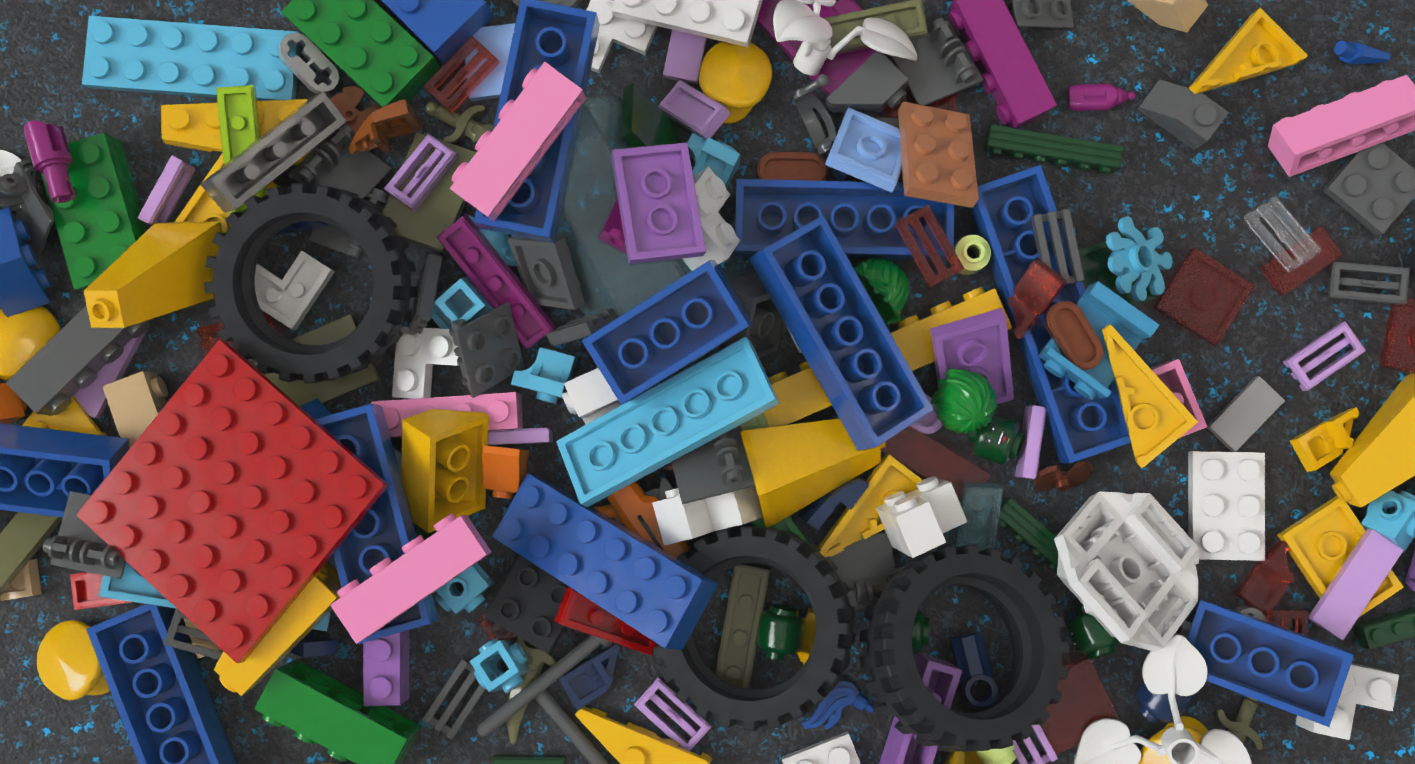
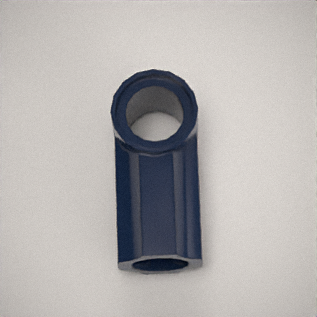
(973, 661)

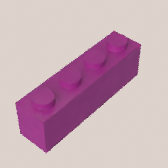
(1003, 60)

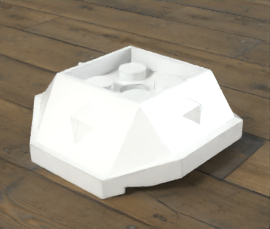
(1130, 567)

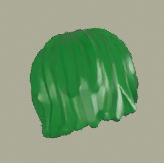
(885, 285)
(964, 401)

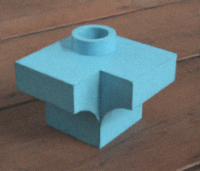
(717, 155)
(460, 302)
(547, 375)

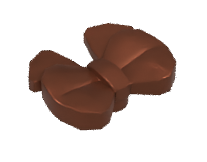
(347, 103)
(1062, 480)

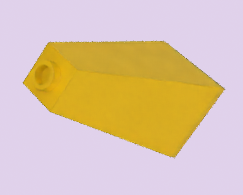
(154, 275)
(1382, 452)
(801, 464)
(289, 630)

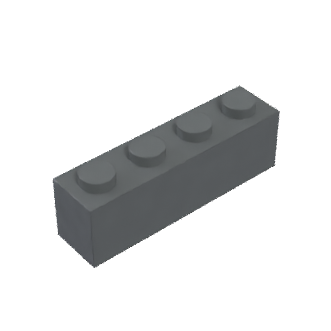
(273, 153)
(70, 363)

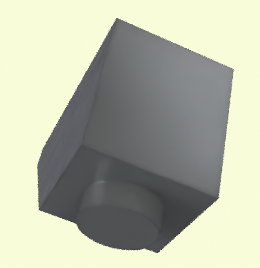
(870, 87)
(1182, 113)

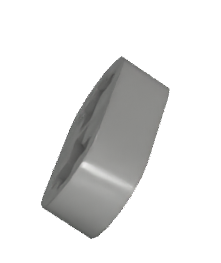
(314, 58)

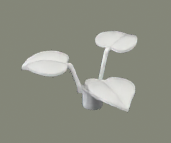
(798, 22)
(1170, 670)

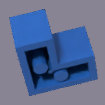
(21, 282)

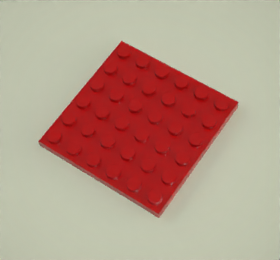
(232, 501)

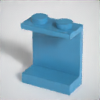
(1100, 308)

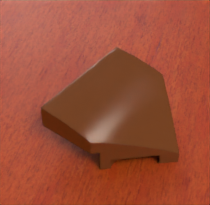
(384, 124)

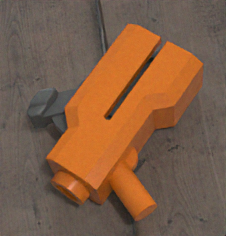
(636, 511)

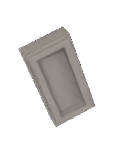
(1245, 413)

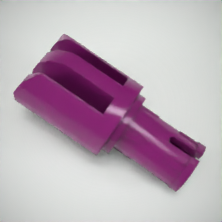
(51, 157)

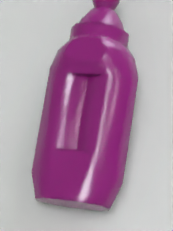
(1096, 97)

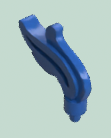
(831, 707)

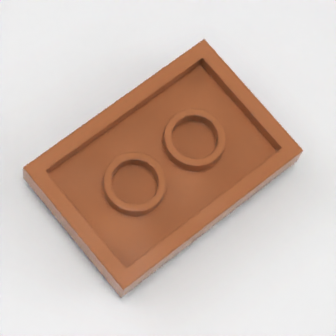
(937, 155)

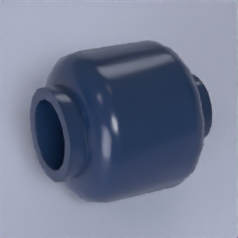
(1157, 706)

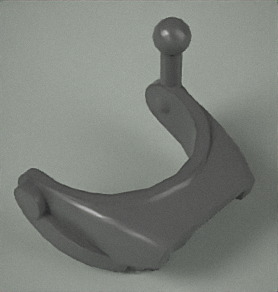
(806, 103)

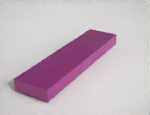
(495, 279)

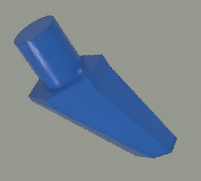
(1360, 54)

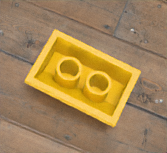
(443, 464)

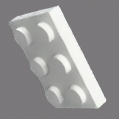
(1227, 504)

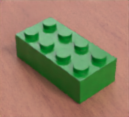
(366, 46)
(105, 212)
(335, 716)

